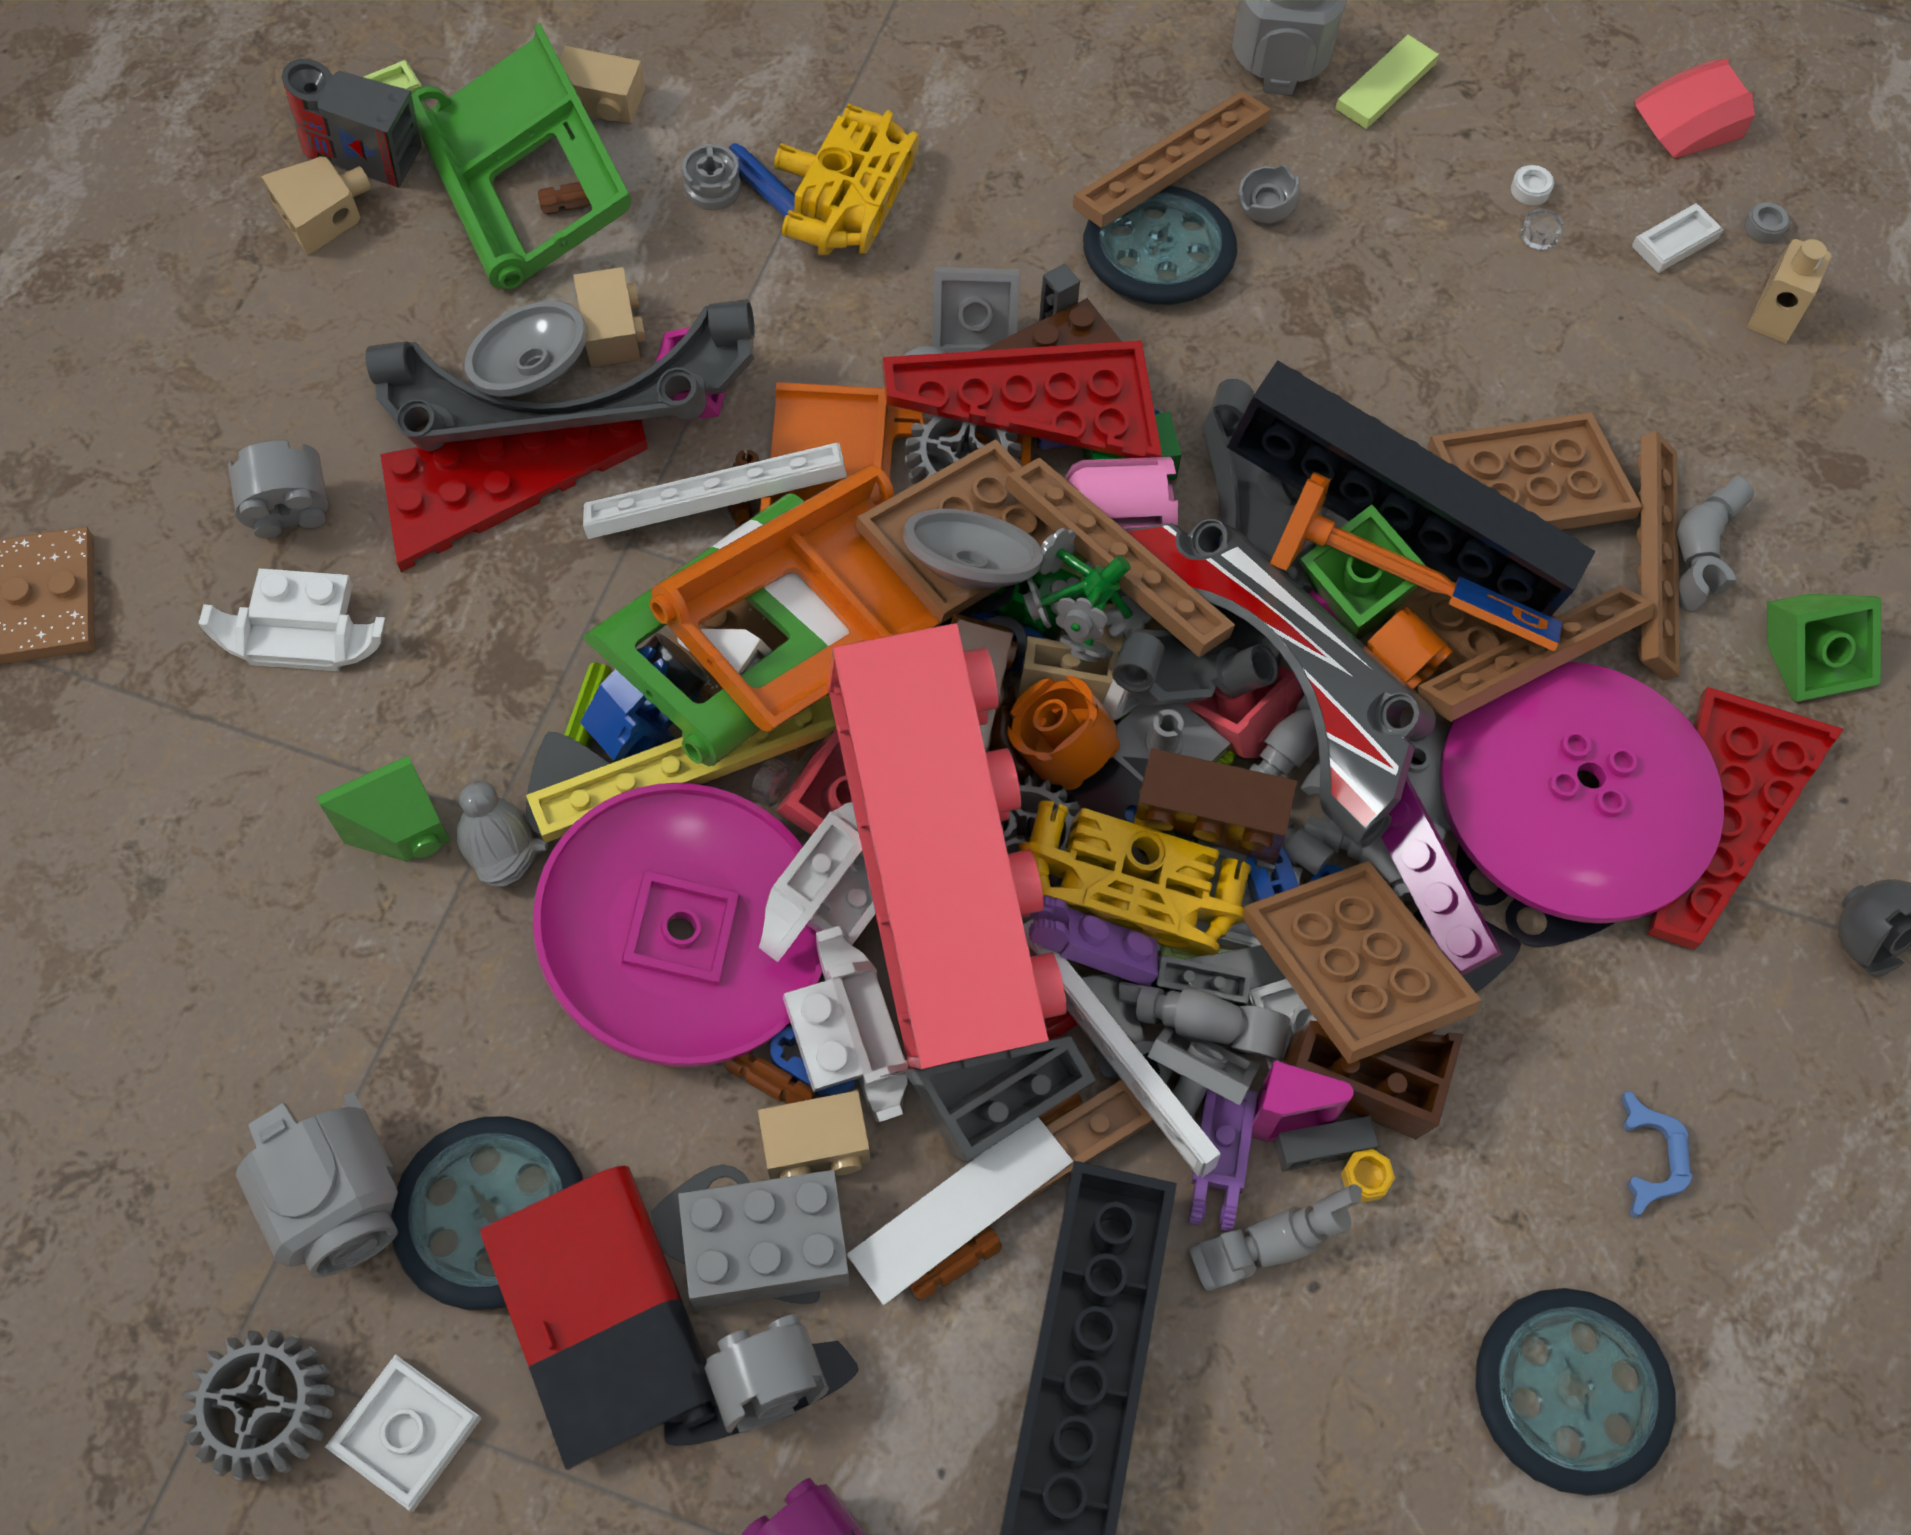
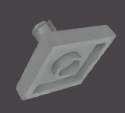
(973, 307)
(1169, 729)
(1203, 1067)

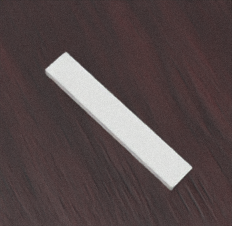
(713, 490)
(1133, 1067)

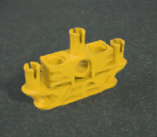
(849, 180)
(1110, 884)

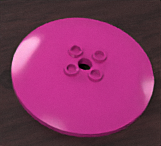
(1573, 847)
(607, 913)

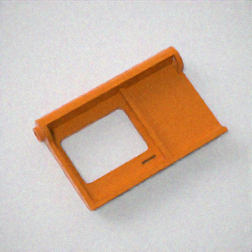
(846, 415)
(833, 560)

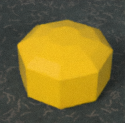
(1370, 1172)

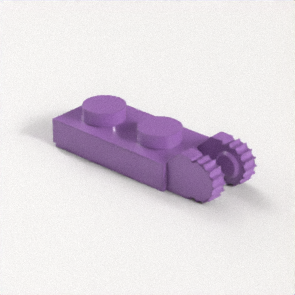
(1095, 942)
(1230, 1132)

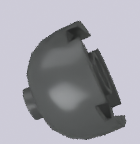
(1877, 924)

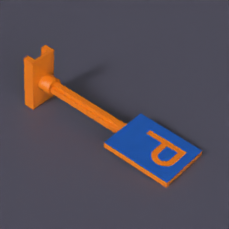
(1465, 595)

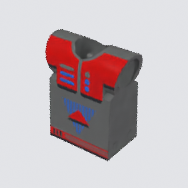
(353, 120)

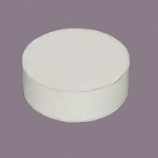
(1532, 185)

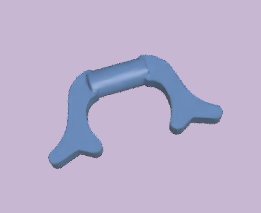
(1678, 1154)

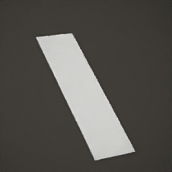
(958, 1209)

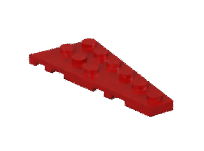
(1063, 394)
(489, 480)
(1762, 768)

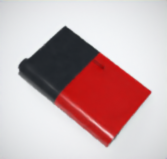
(599, 1316)

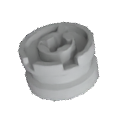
(711, 176)

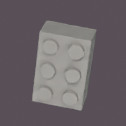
(763, 1240)

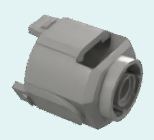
(1286, 39)
(320, 1187)

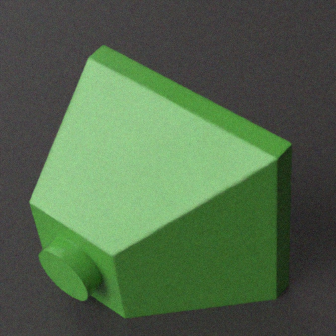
(1353, 588)
(1825, 643)
(386, 813)

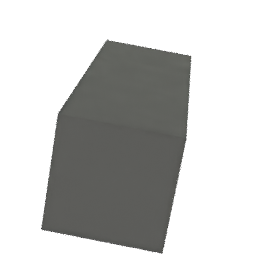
(1059, 291)
(1223, 982)
(1324, 1143)

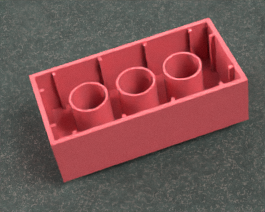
(936, 846)

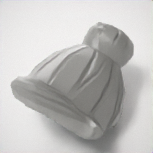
(495, 836)

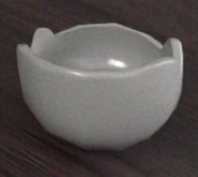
(1269, 194)

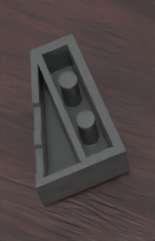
(1000, 1092)

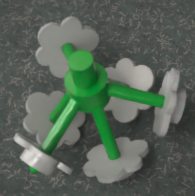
(1075, 600)

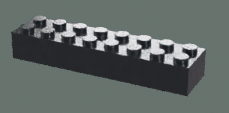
(1430, 503)
(1090, 1355)

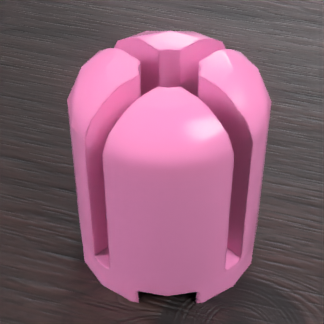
(1128, 489)

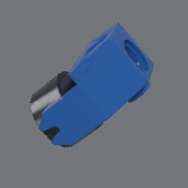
(623, 717)

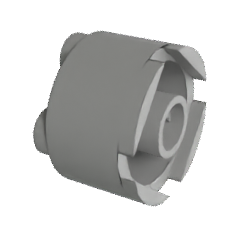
(278, 487)
(764, 1374)

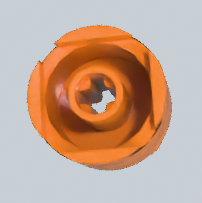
(1409, 648)
(1063, 731)

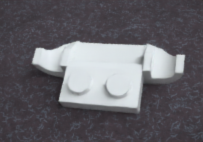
(295, 623)
(821, 887)
(848, 1028)

